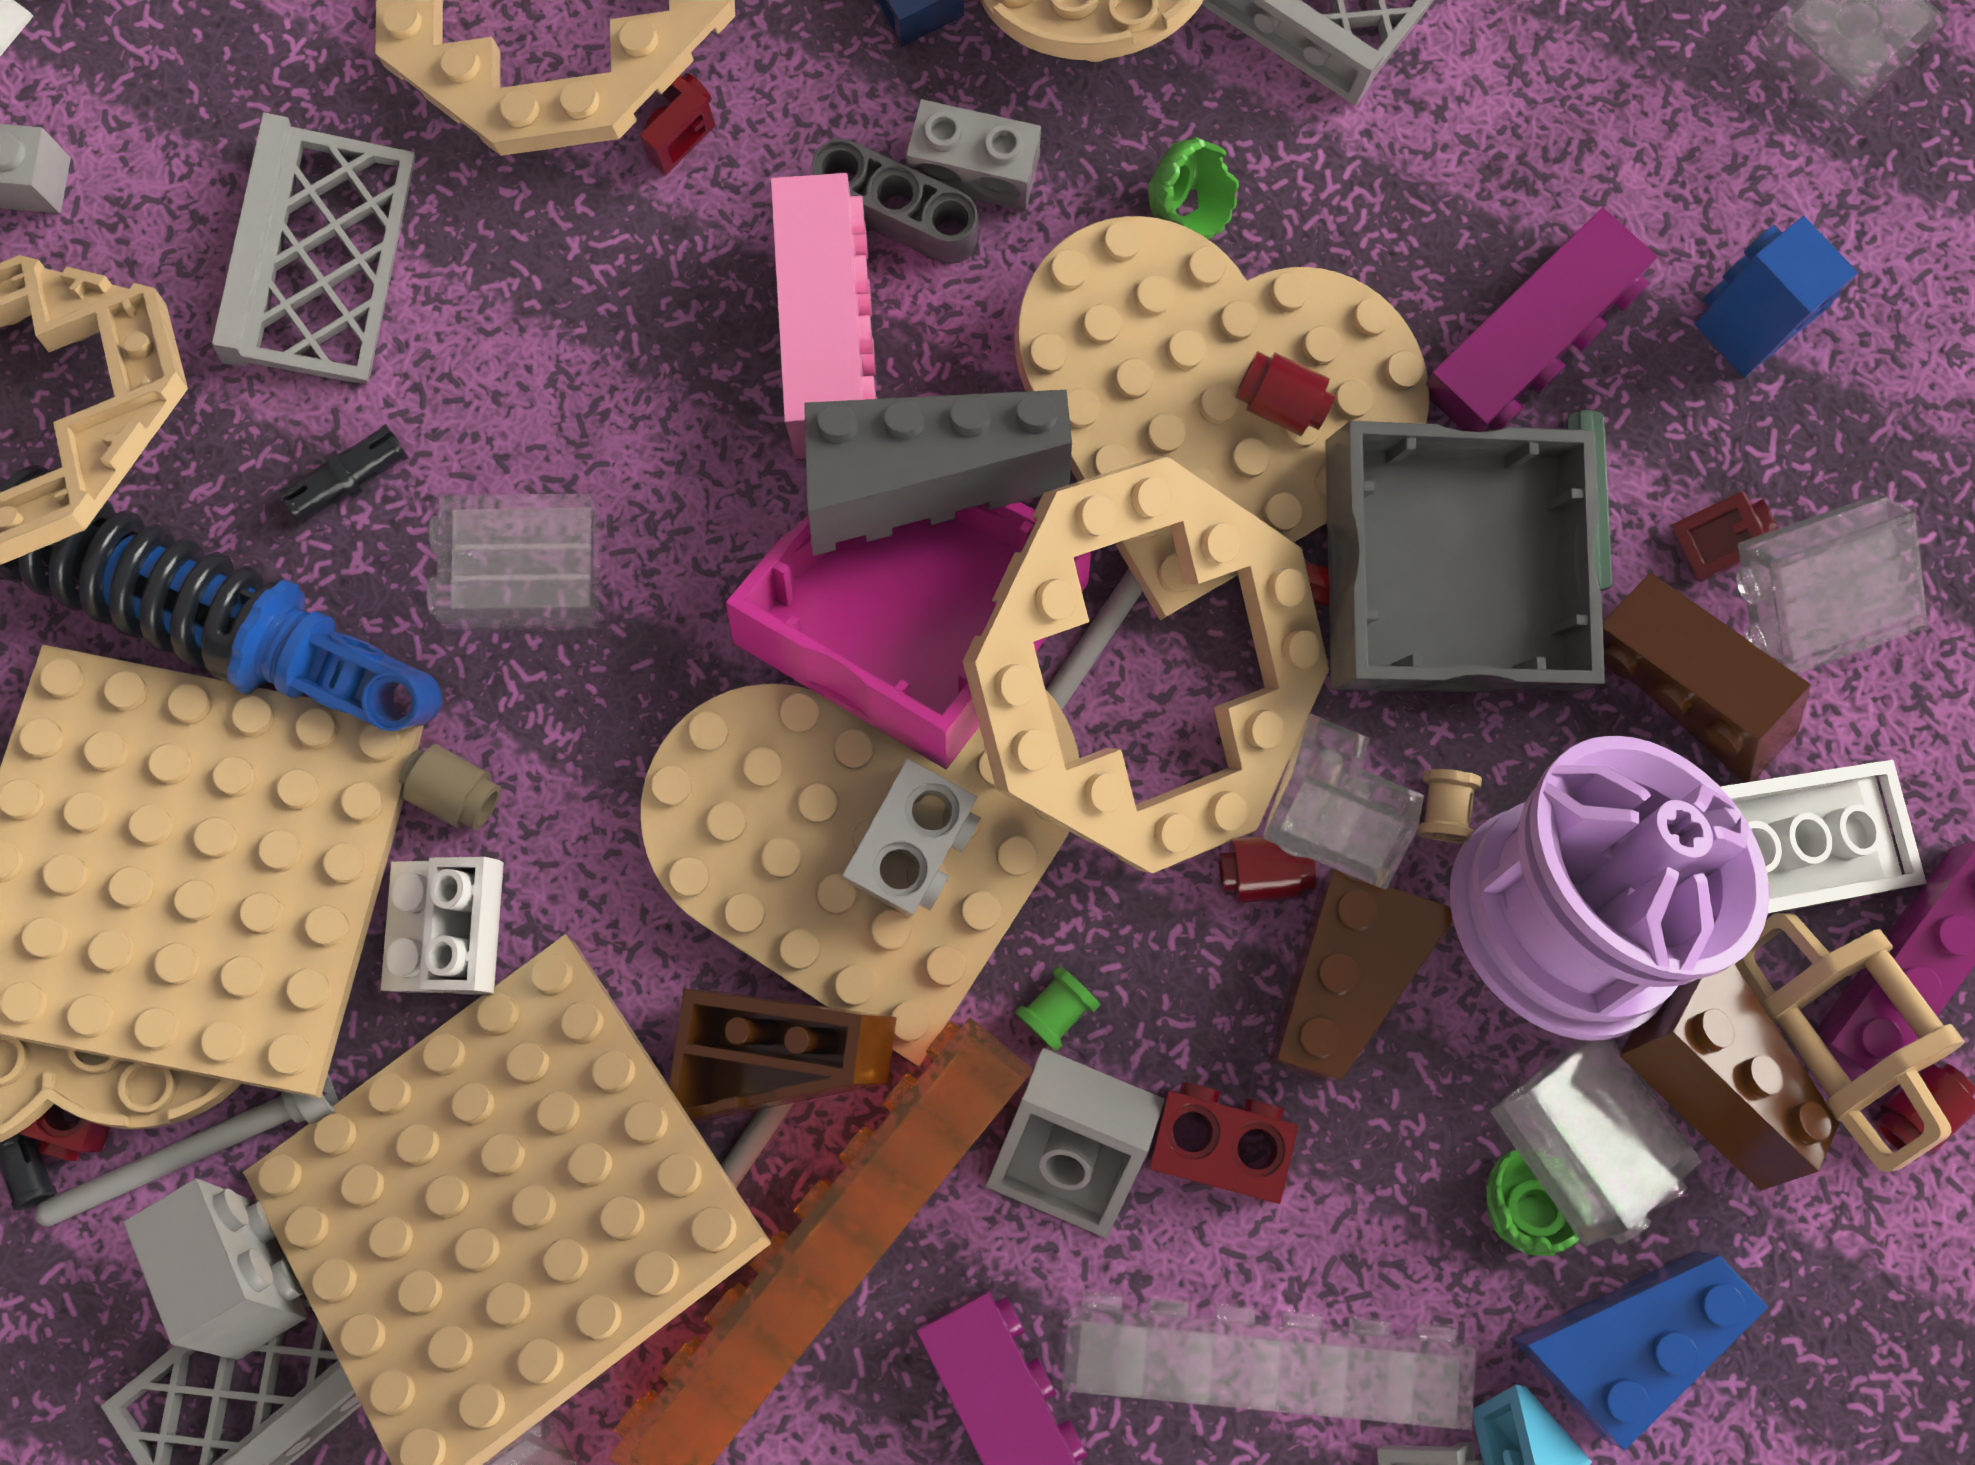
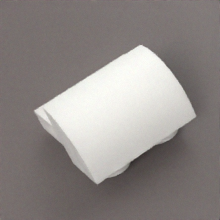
(442, 926)

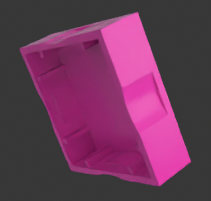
(887, 619)

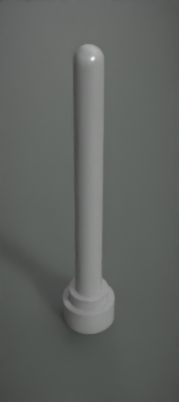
(186, 1152)

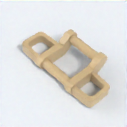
(1900, 1067)

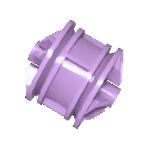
(1608, 889)

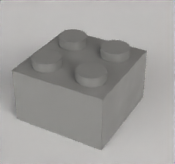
(215, 1270)

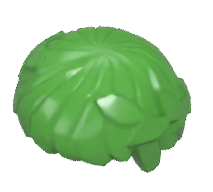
(1197, 167)
(1522, 1221)

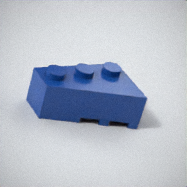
(1773, 293)
(1643, 1343)

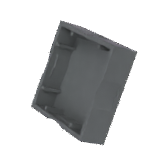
(1463, 559)

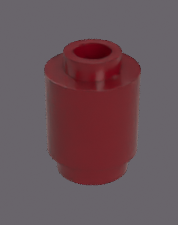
(1285, 393)
(1263, 871)
(1951, 1091)

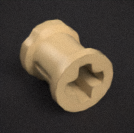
(1449, 805)

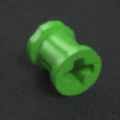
(1057, 1008)

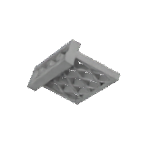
(1324, 42)
(260, 239)
(273, 1438)

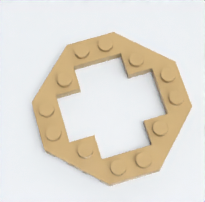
(594, 108)
(107, 438)
(1044, 597)

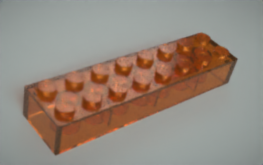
(815, 1269)

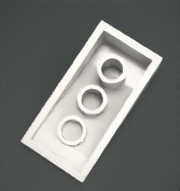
(1830, 834)

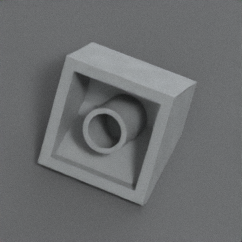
(1076, 1143)

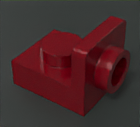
(680, 126)
(1713, 533)

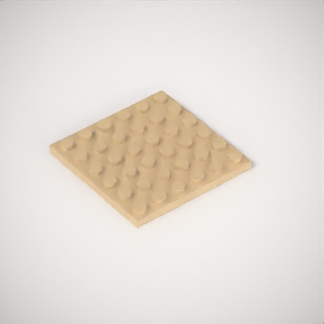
(188, 869)
(502, 1215)

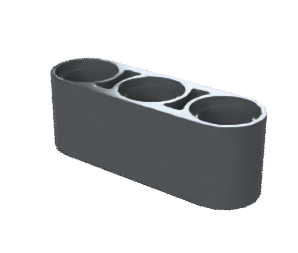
(916, 223)

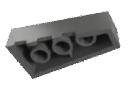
(928, 458)

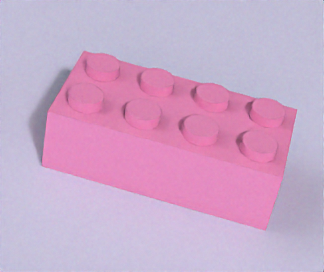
(821, 296)

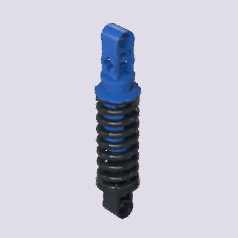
(218, 616)

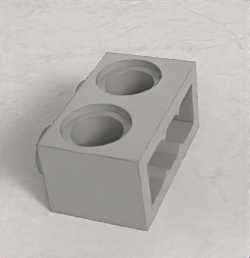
(976, 153)
(897, 832)

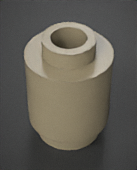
(449, 787)

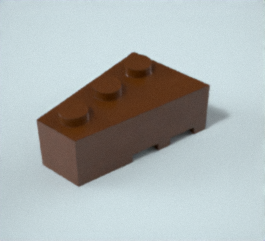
(1705, 676)
(1352, 971)
(768, 1052)
(1734, 1079)

